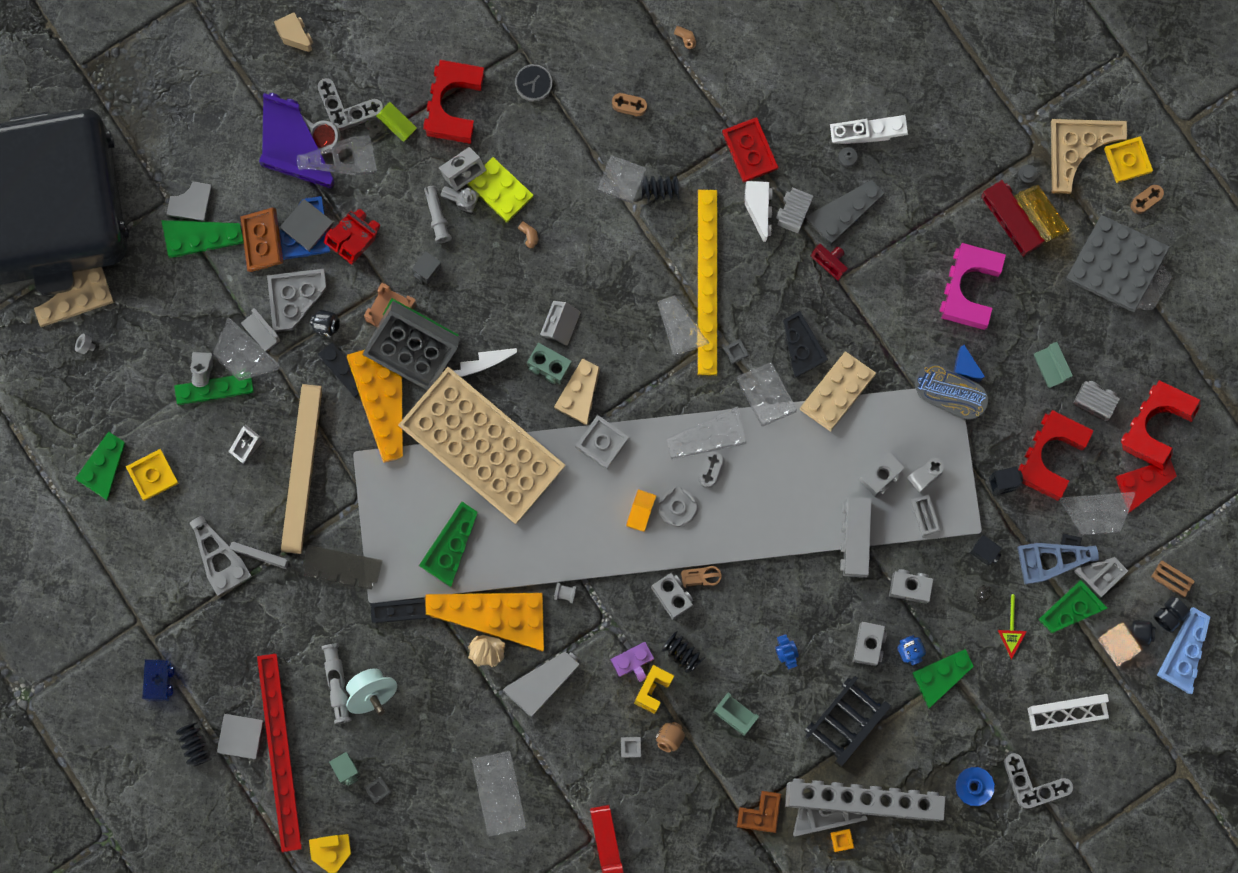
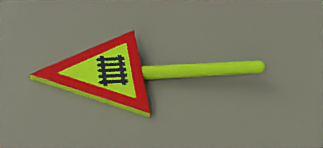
(1011, 638)

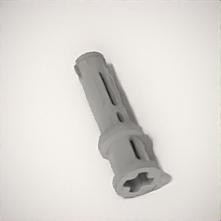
(438, 221)

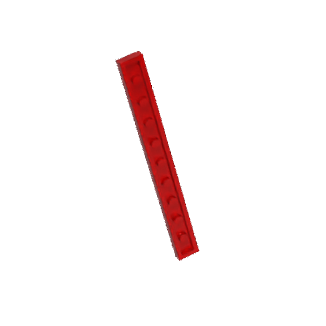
(279, 753)

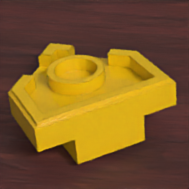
(330, 851)

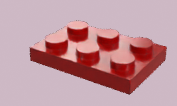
(750, 149)

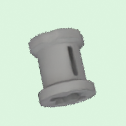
(564, 592)

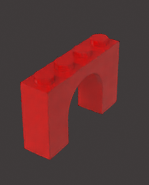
(450, 76)
(1162, 399)
(1054, 428)

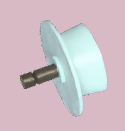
(369, 691)

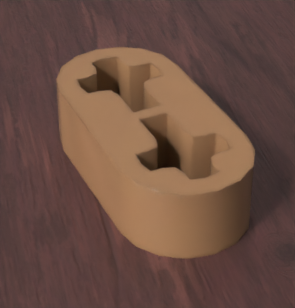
(630, 100)
(1145, 196)

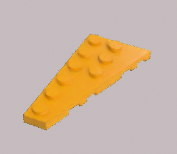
(382, 401)
(502, 615)

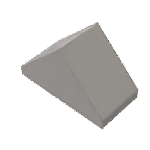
(245, 444)

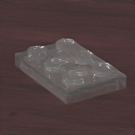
(766, 394)

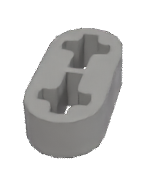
(706, 467)

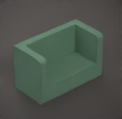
(735, 714)

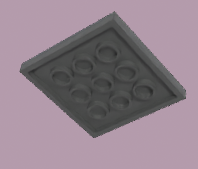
(1118, 263)

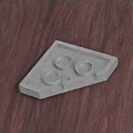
(293, 296)

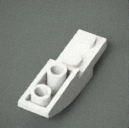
(868, 131)

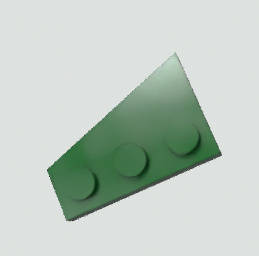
(101, 467)
(1072, 608)
(941, 676)

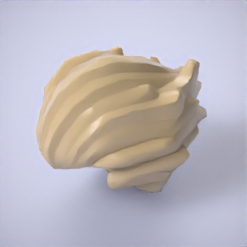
(486, 650)

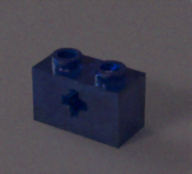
(152, 671)

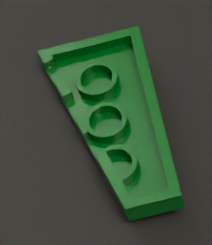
(195, 237)
(446, 551)

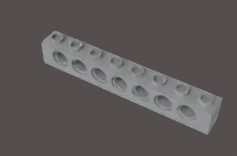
(796, 799)

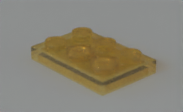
(1042, 213)

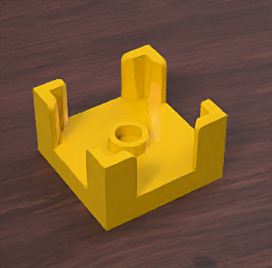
(659, 676)

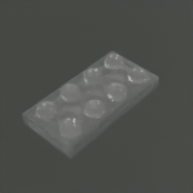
(499, 793)

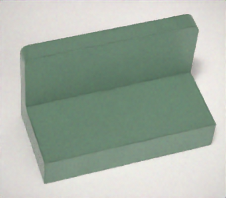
(1053, 365)

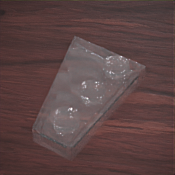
(680, 328)

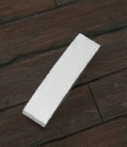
(485, 361)

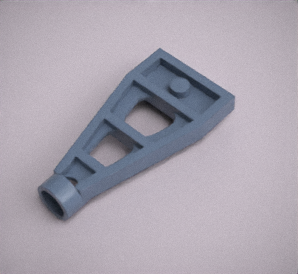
(1031, 562)

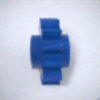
(787, 651)

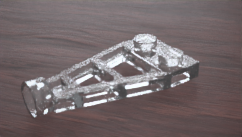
(362, 153)

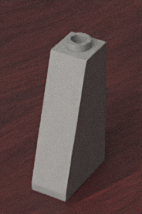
(540, 684)

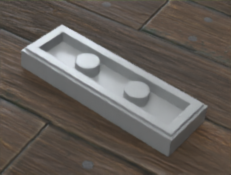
(259, 555)

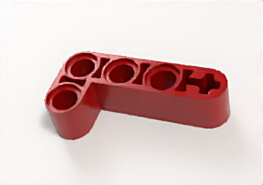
(606, 839)

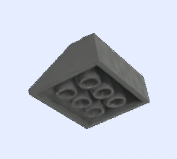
(411, 346)

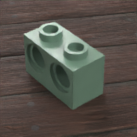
(552, 359)
(345, 769)

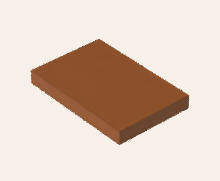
(261, 239)

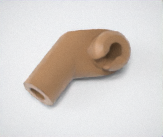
(688, 37)

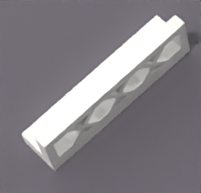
(1069, 704)

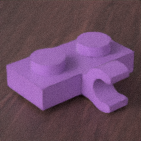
(632, 661)

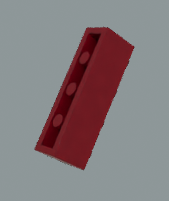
(1012, 218)

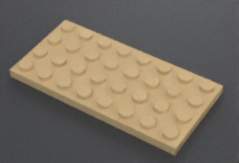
(481, 445)

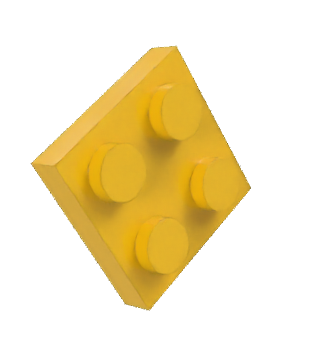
(1128, 159)
(152, 475)

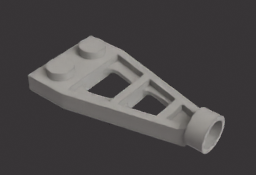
(227, 578)

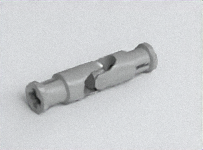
(337, 694)

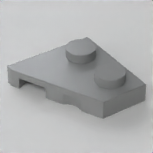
(1102, 575)

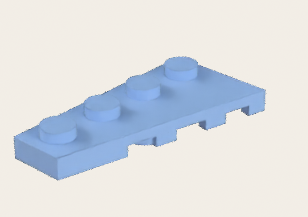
(1183, 657)

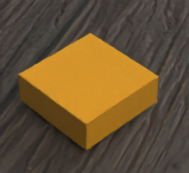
(842, 840)

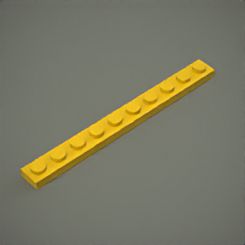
(707, 280)

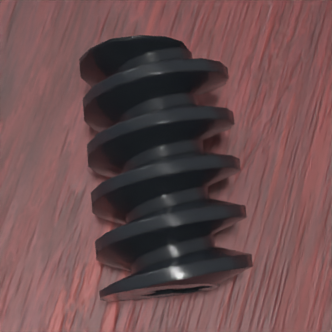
(660, 187)
(682, 653)
(193, 745)

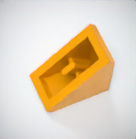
(641, 510)

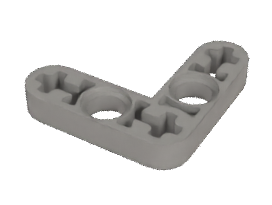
(346, 114)
(1028, 789)

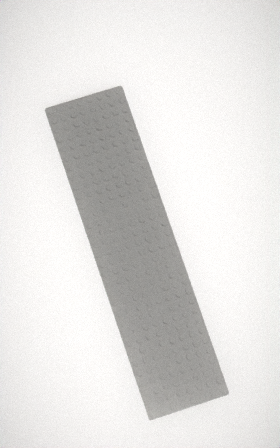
(768, 501)

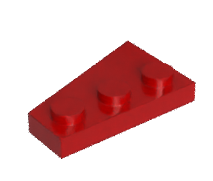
(1145, 482)

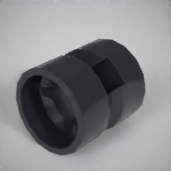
(1170, 615)

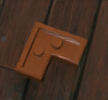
(763, 819)

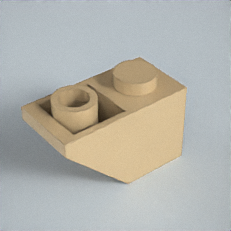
(292, 33)

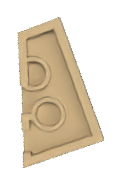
(579, 392)

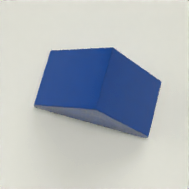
(967, 366)

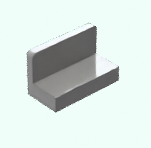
(560, 322)
(260, 331)

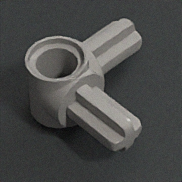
(465, 199)

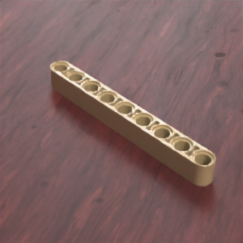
(301, 469)

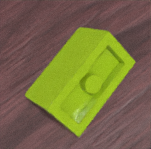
(396, 121)

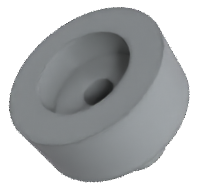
(84, 344)

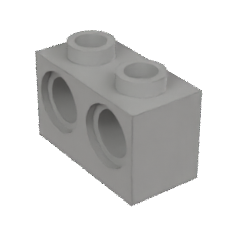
(667, 598)

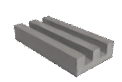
(919, 521)

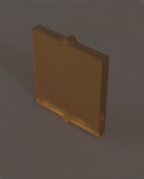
(1120, 644)

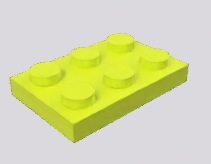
(501, 190)

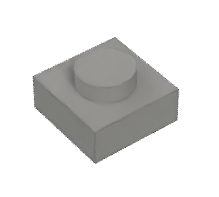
(630, 747)

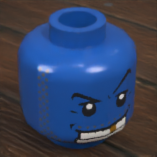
(911, 650)

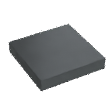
(306, 225)

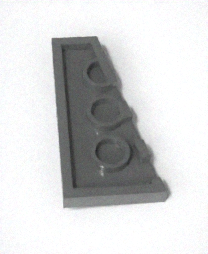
(843, 212)

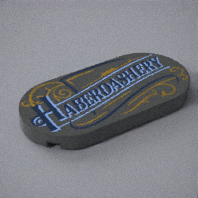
(951, 392)

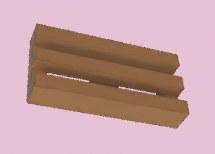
(1174, 571)

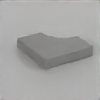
(191, 204)

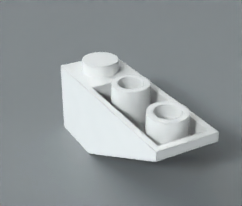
(756, 201)

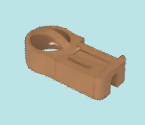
(697, 576)

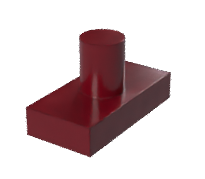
(830, 261)

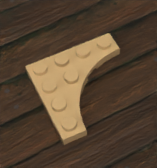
(1074, 141)
(87, 294)

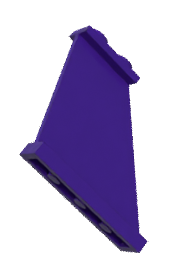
(286, 138)

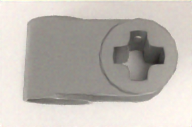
(201, 368)
(924, 475)

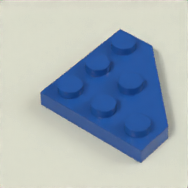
(292, 249)

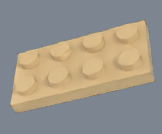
(837, 391)

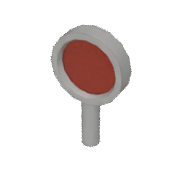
(323, 132)

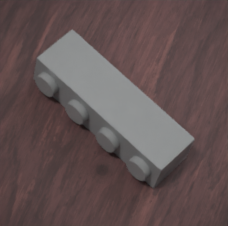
(857, 537)

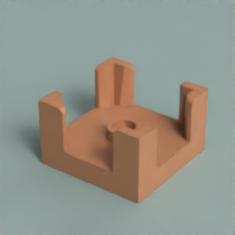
(374, 314)

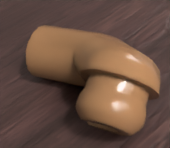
(531, 233)

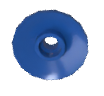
(984, 784)

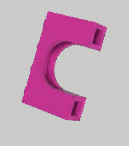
(956, 306)

